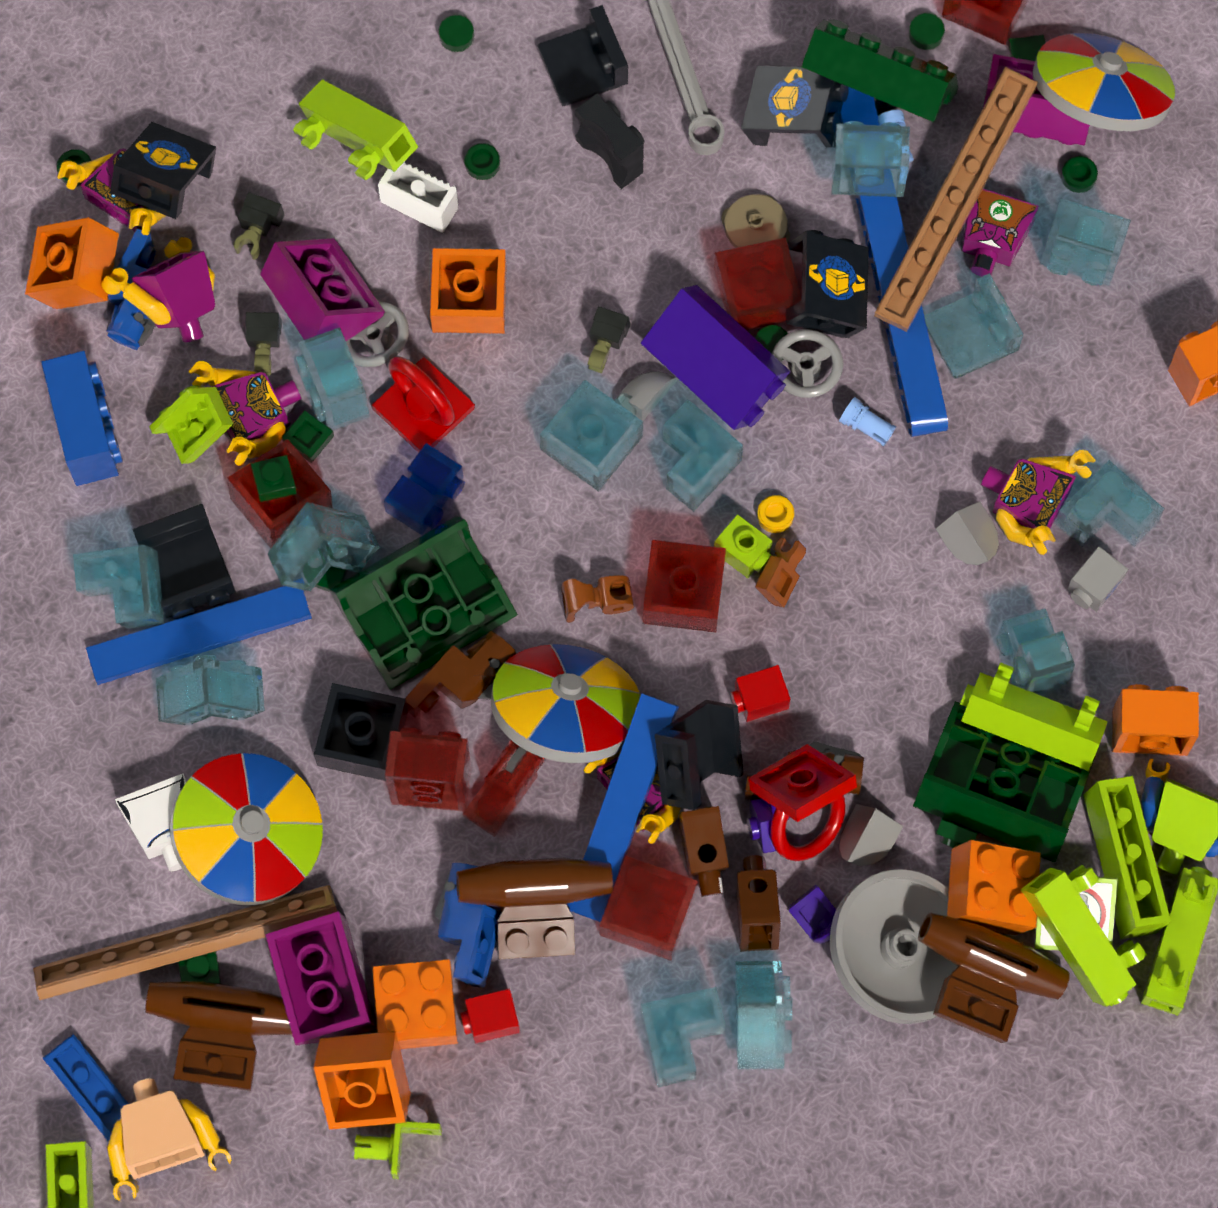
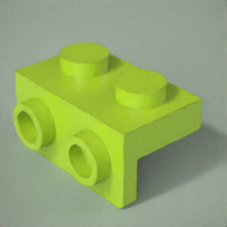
(193, 421)

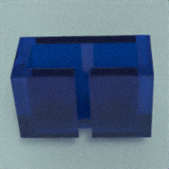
(420, 498)

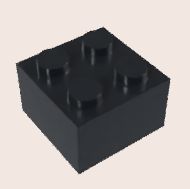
(358, 730)

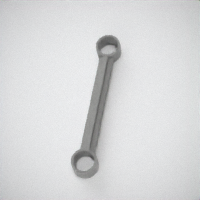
(685, 77)

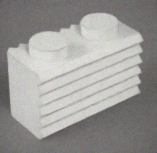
(419, 196)

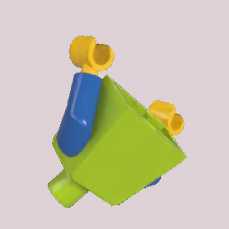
(1179, 819)

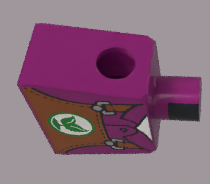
(996, 230)

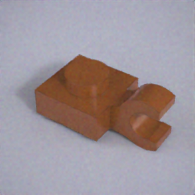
(779, 574)

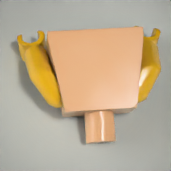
(158, 1135)

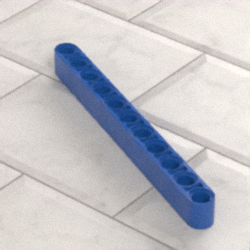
(888, 246)

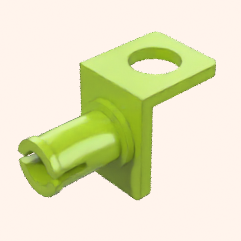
(390, 1147)

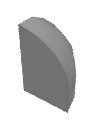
(645, 392)
(970, 535)
(868, 836)

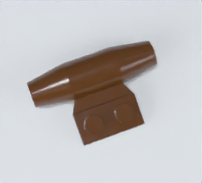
(534, 901)
(988, 973)
(221, 1027)

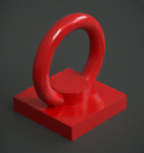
(421, 403)
(799, 788)

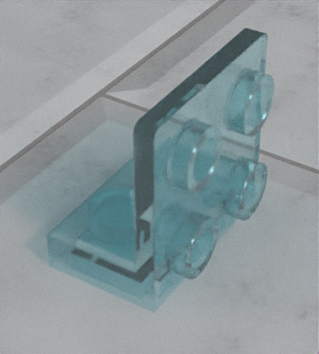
(974, 329)

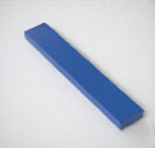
(197, 633)
(626, 795)

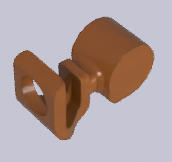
(611, 595)

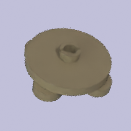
(755, 221)

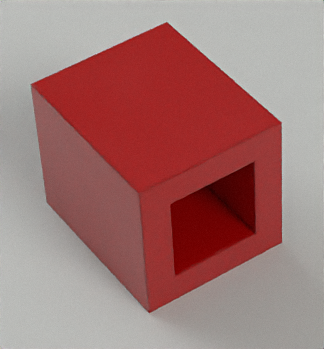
(761, 693)
(490, 1016)

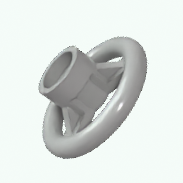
(384, 346)
(809, 376)

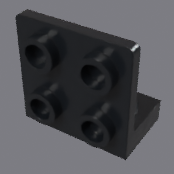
(585, 60)

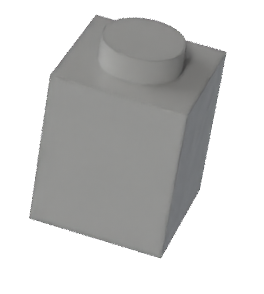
(1096, 580)

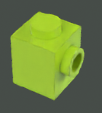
(745, 546)

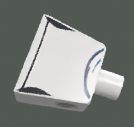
(149, 817)

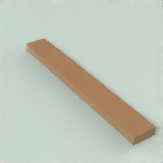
(955, 199)
(181, 943)

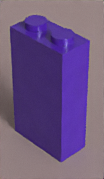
(716, 358)

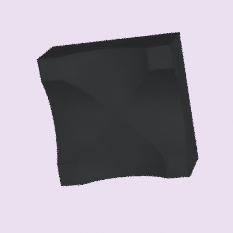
(611, 139)

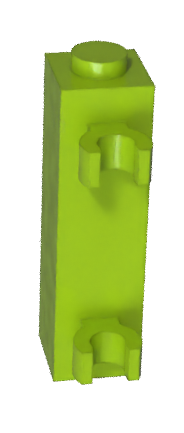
(357, 125)
(1034, 719)
(1079, 936)
(1181, 940)

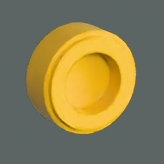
(775, 514)

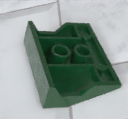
(880, 70)
(423, 602)
(1001, 788)

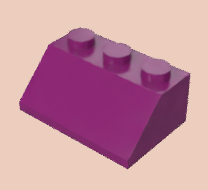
(1039, 116)
(320, 288)
(320, 980)

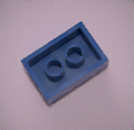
(82, 417)

